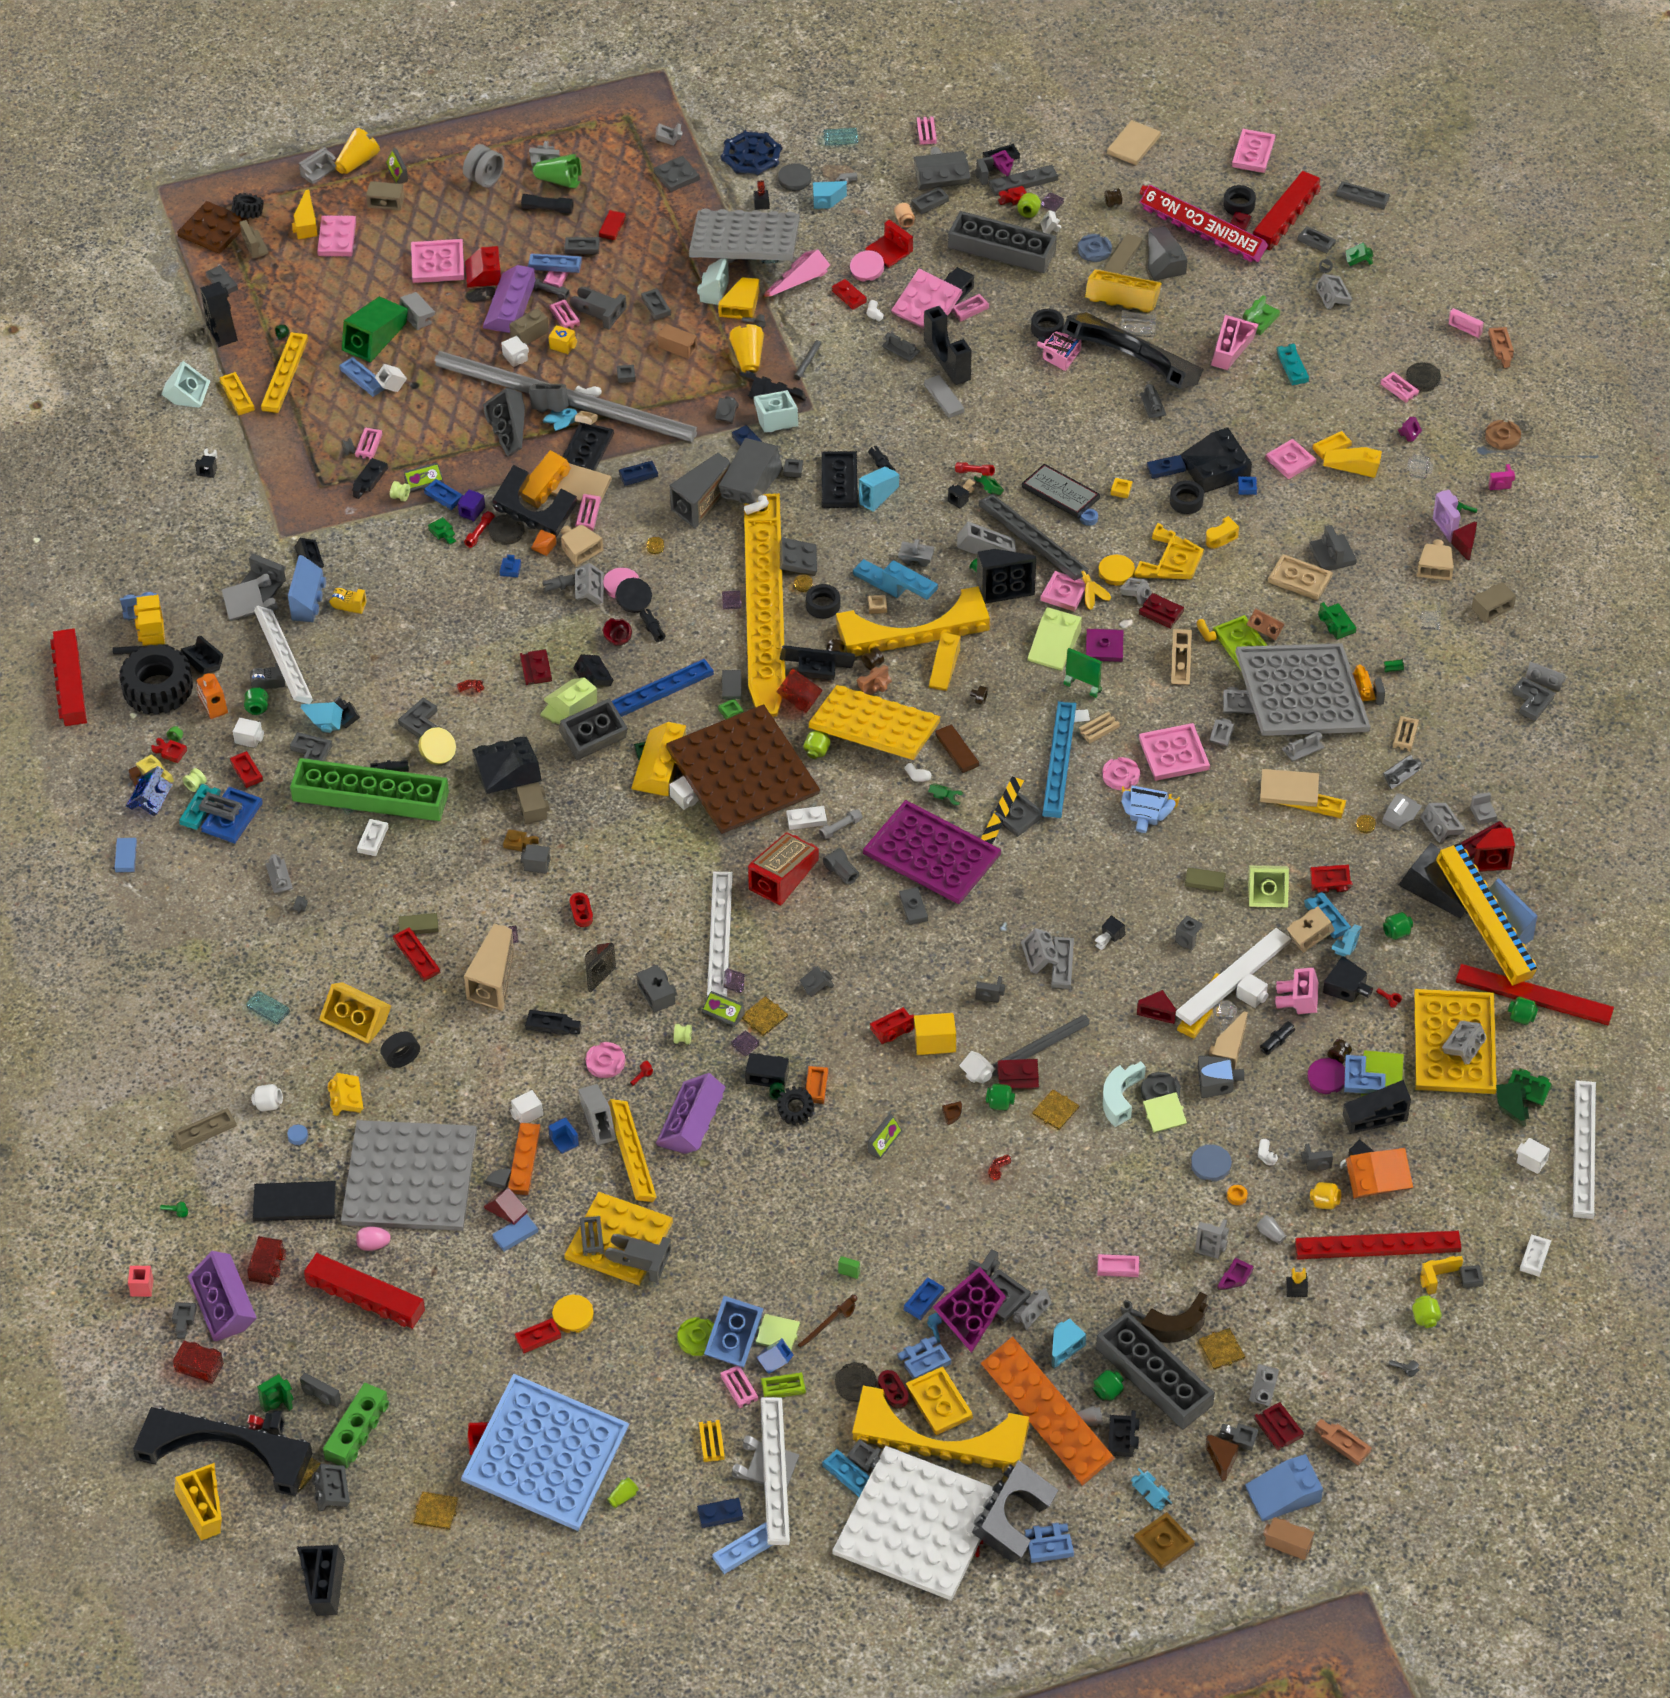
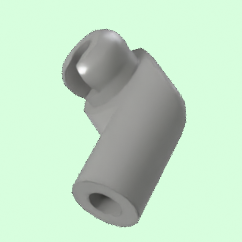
(847, 177)

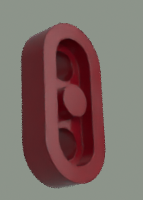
(894, 1390)

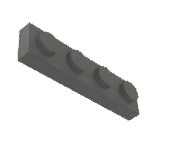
(1026, 179)

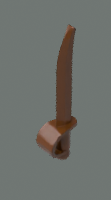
(846, 1309)

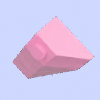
(806, 267)

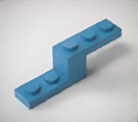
(895, 579)

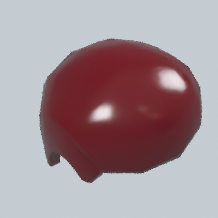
(617, 631)

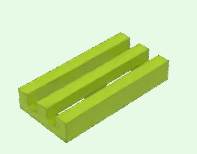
(783, 1389)

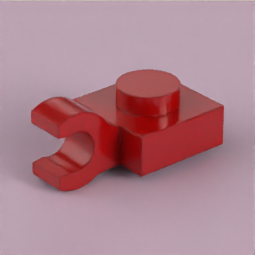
(1012, 195)

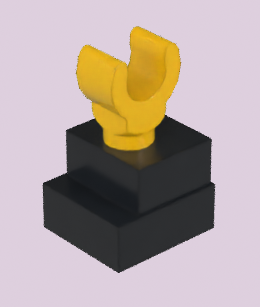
(1297, 1284)

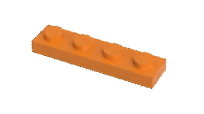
(524, 1158)

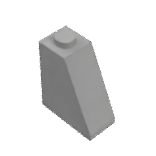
(597, 1114)

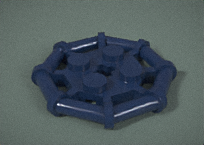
(759, 161)

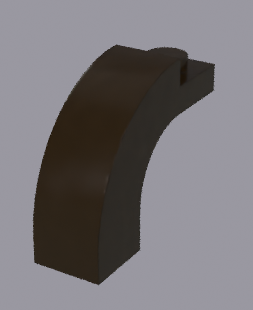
(1177, 1327)

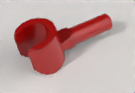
(1395, 996)
(646, 1070)

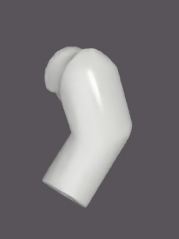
(873, 312)
(593, 391)
(917, 775)

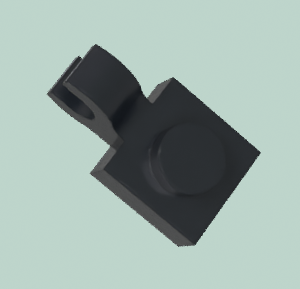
(349, 713)

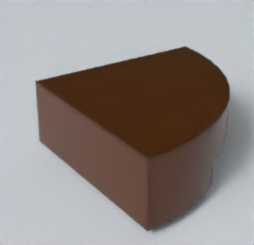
(952, 1112)

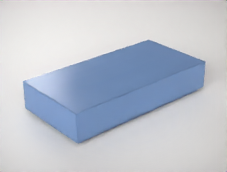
(125, 854)
(514, 1234)

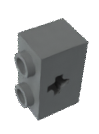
(656, 988)

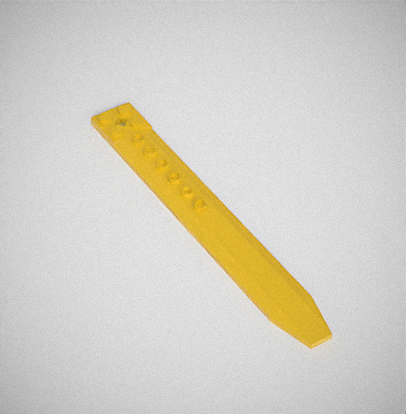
(764, 604)

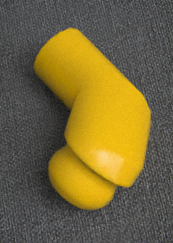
(1203, 629)

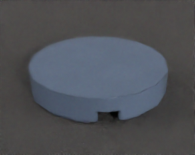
(1094, 248)
(1211, 1162)

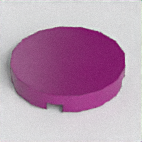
(1326, 1076)

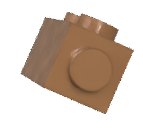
(677, 341)
(1288, 1538)

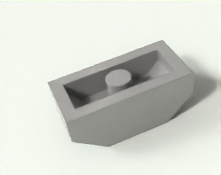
(1400, 811)

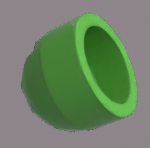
(179, 733)

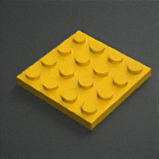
(618, 1218)

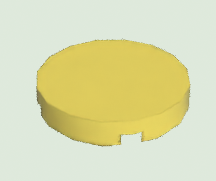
(437, 746)

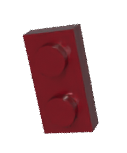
(1241, 220)

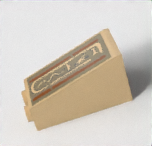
(491, 969)

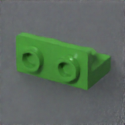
(1261, 314)

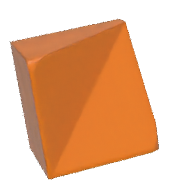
(544, 542)

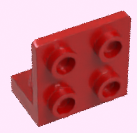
(893, 245)

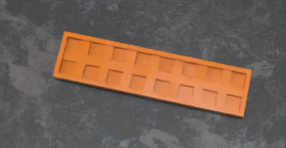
(1047, 1411)

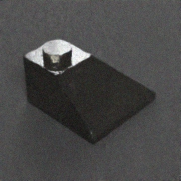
(599, 964)

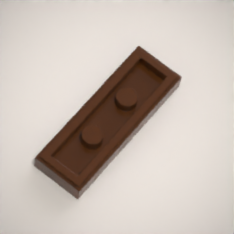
(957, 748)

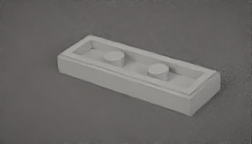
(944, 396)
(1063, 970)

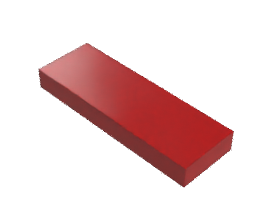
(416, 954)

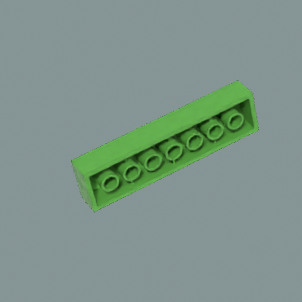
(369, 789)

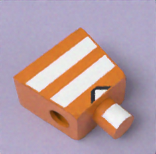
(207, 689)

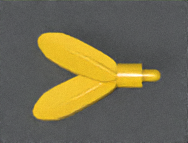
(1093, 589)

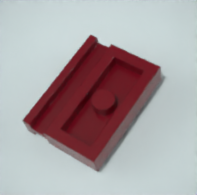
(1161, 610)
(536, 667)
(1019, 1073)
(1279, 1426)

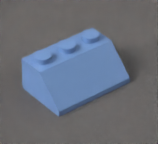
(306, 590)
(1517, 912)

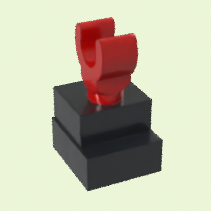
(272, 1423)

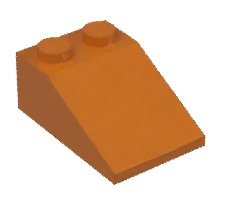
(1379, 1172)

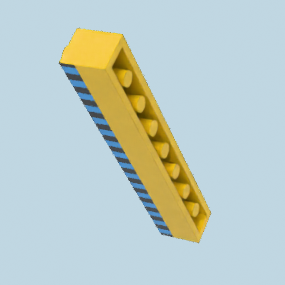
(1486, 914)

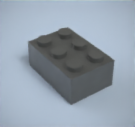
(593, 729)

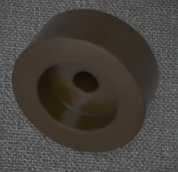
(980, 694)

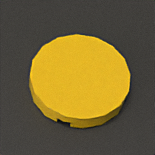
(1116, 569)
(573, 1313)

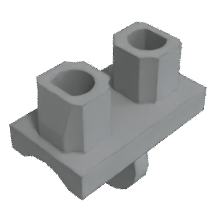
(542, 153)
(916, 552)
(1263, 1384)

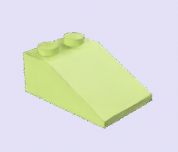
(1053, 638)

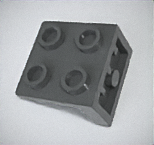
(264, 566)

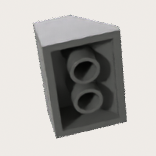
(941, 170)

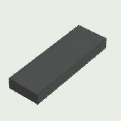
(1363, 195)

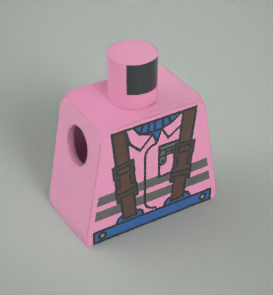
(1060, 349)

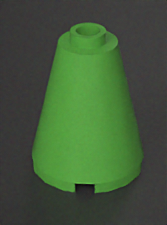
(559, 170)

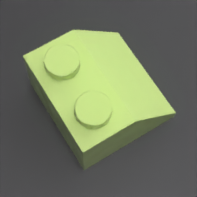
(573, 697)
(1268, 886)

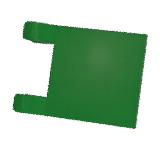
(1084, 669)

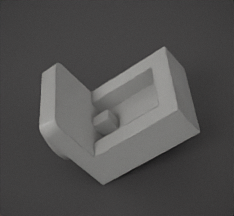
(667, 134)

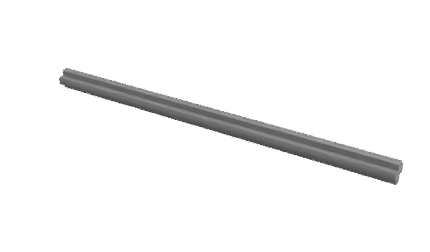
(575, 399)

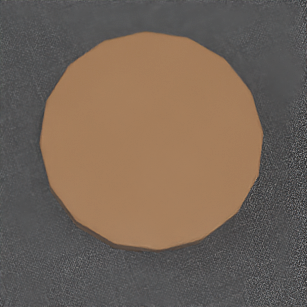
(1503, 434)

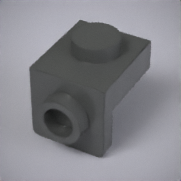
(983, 167)
(726, 409)
(1187, 932)
(816, 980)
(990, 992)
(1316, 1160)
(989, 1265)
(864, 1455)

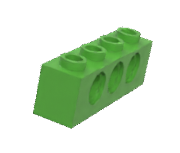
(367, 1398)

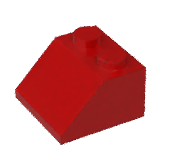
(483, 267)
(1495, 851)

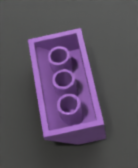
(510, 298)
(691, 1114)
(221, 1296)

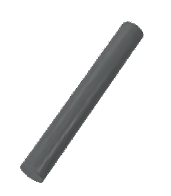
(807, 360)

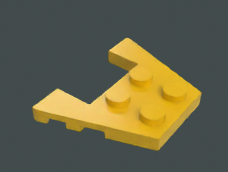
(1178, 560)

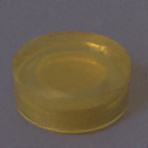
(655, 545)
(803, 583)
(1366, 824)

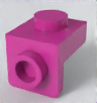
(1502, 480)

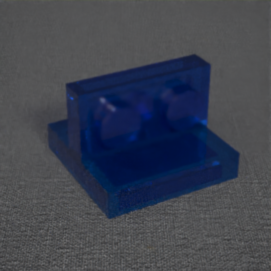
(150, 791)

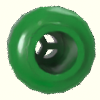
(256, 701)
(1397, 926)
(1522, 1010)
(1000, 1097)
(1108, 1385)

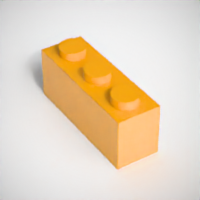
(545, 479)

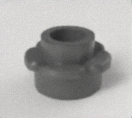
(300, 904)

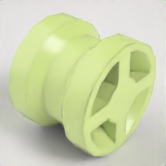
(399, 491)
(194, 779)
(682, 1034)

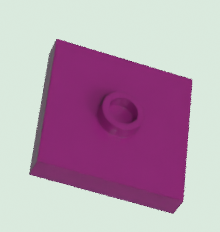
(1105, 644)

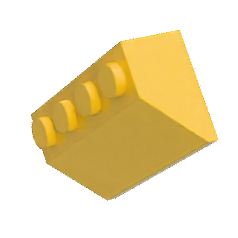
(1122, 290)
(656, 765)

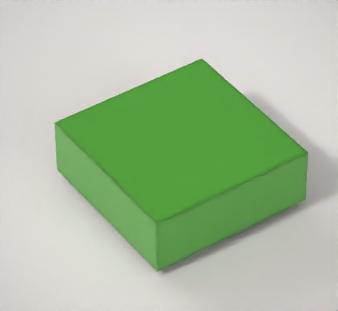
(730, 709)
(849, 1267)

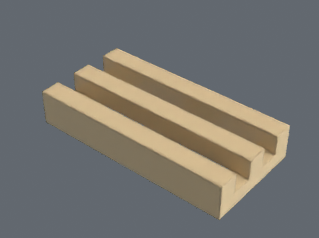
(1096, 726)
(1403, 744)

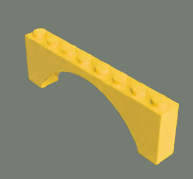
(964, 618)
(880, 1426)

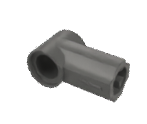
(838, 862)

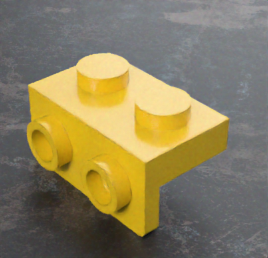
(345, 1093)

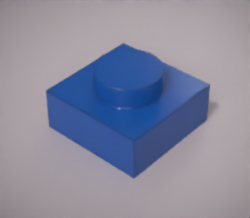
(1247, 486)

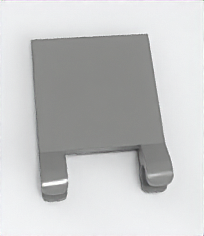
(244, 598)
(756, 1468)

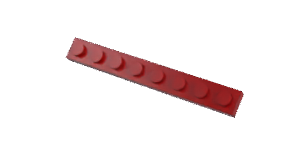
(1378, 1245)

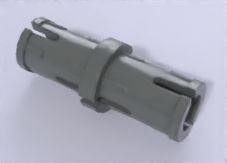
(560, 582)

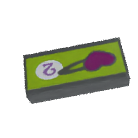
(397, 167)
(421, 477)
(723, 1009)
(884, 1137)

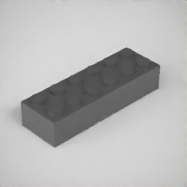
(1002, 242)
(1155, 1370)

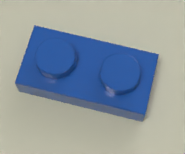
(443, 494)
(924, 1298)

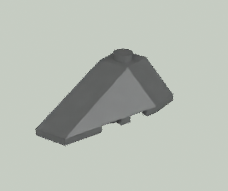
(1165, 255)
(506, 416)

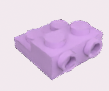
(1446, 513)

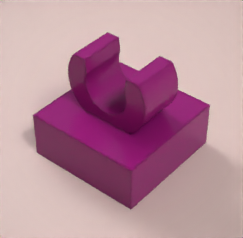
(1410, 429)

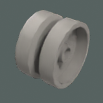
(483, 165)

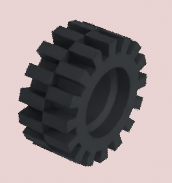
(247, 205)
(795, 1094)

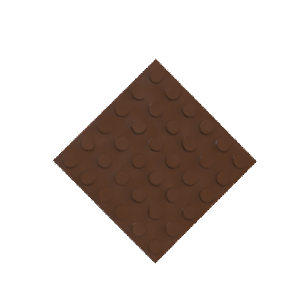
(742, 768)

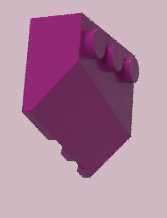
(971, 1307)

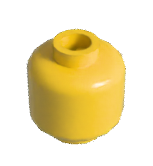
(1325, 1195)

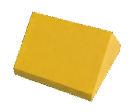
(935, 1033)

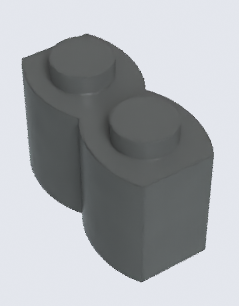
(548, 397)

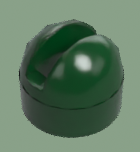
(281, 331)
(774, 1090)

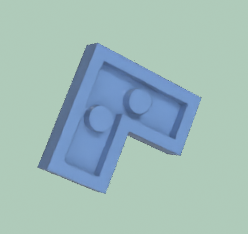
(1357, 1079)

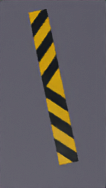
(1002, 808)

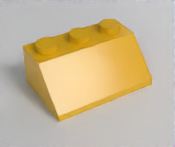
(354, 1012)

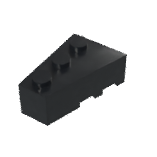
(218, 313)
(1378, 1108)
(323, 1576)

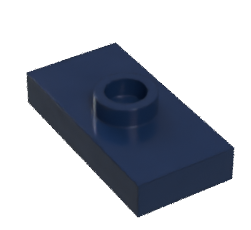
(1166, 466)
(638, 473)

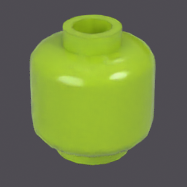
(1029, 205)
(816, 744)
(1426, 1311)

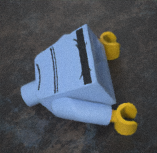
(1147, 806)

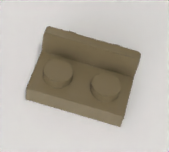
(253, 240)

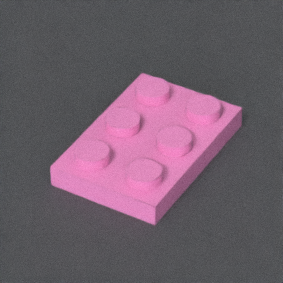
(1253, 150)
(336, 236)

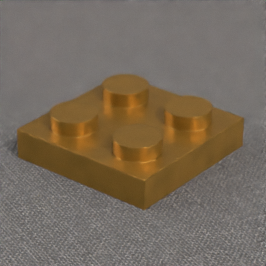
(1164, 1540)

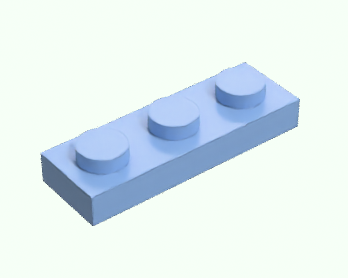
(742, 1549)

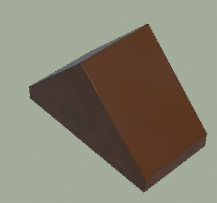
(1222, 1454)

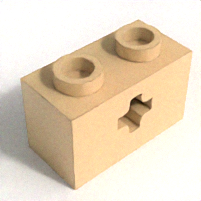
(1319, 929)

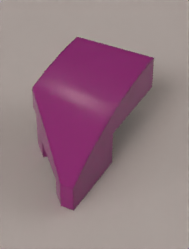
(1003, 162)
(1236, 1275)

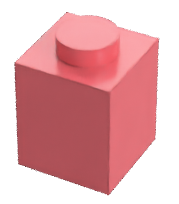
(140, 1281)

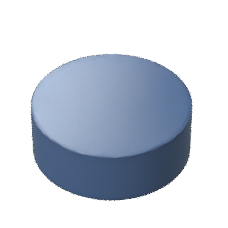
(1089, 517)
(297, 1134)

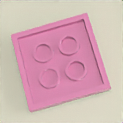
(437, 260)
(923, 294)
(1174, 751)

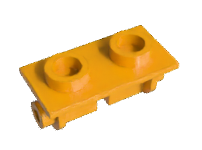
(1363, 683)

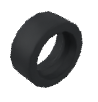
(1239, 191)
(1046, 315)
(1183, 506)
(822, 590)
(395, 1043)

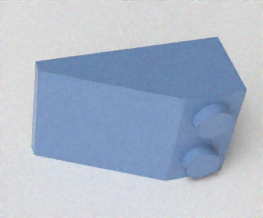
(733, 1331)
(1285, 1488)

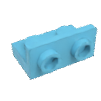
(1349, 942)

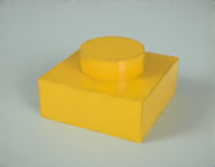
(1121, 488)

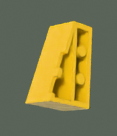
(200, 1500)

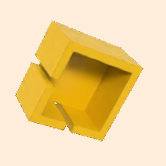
(149, 620)

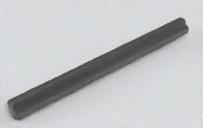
(1046, 1041)

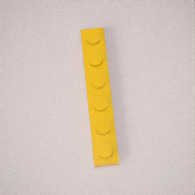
(284, 372)
(631, 1151)

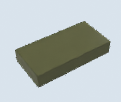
(1205, 879)
(419, 923)

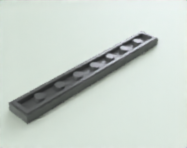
(1033, 537)

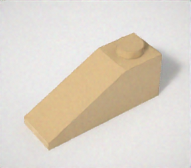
(1181, 656)
(1230, 1041)

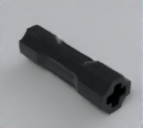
(533, 202)

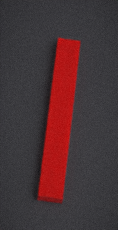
(1540, 995)

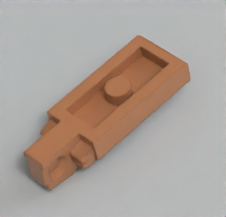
(1502, 345)
(1343, 1441)

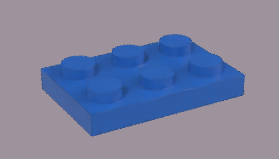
(229, 829)

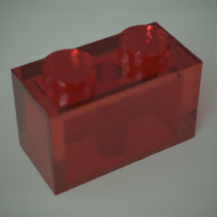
(799, 691)
(266, 1260)
(198, 1361)

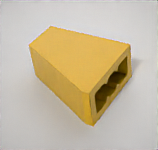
(740, 300)

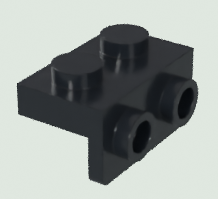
(203, 656)
(593, 670)
(1122, 1434)

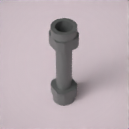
(561, 292)

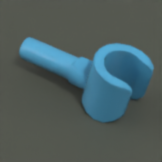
(933, 1321)

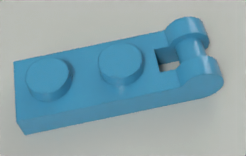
(1339, 923)

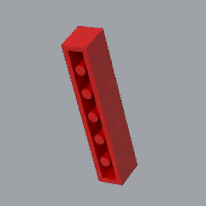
(1288, 208)
(69, 677)
(364, 1290)

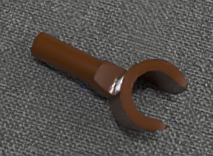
(134, 773)

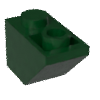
(1510, 1101)

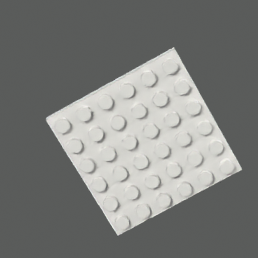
(915, 1523)

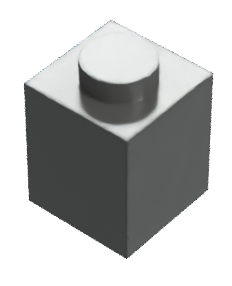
(536, 858)

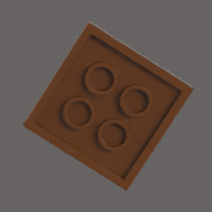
(212, 227)

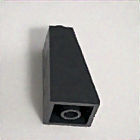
(1430, 883)

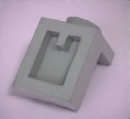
(1137, 588)
(1222, 732)
(1482, 808)

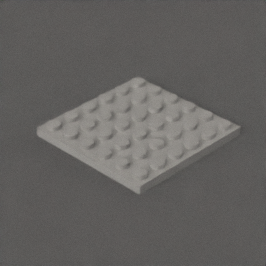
(744, 235)
(1302, 689)
(409, 1175)

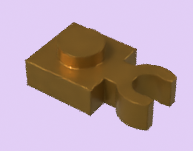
(518, 840)

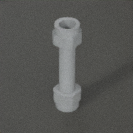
(853, 817)

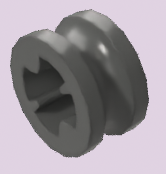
(348, 446)

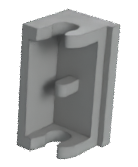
(317, 165)
(417, 310)

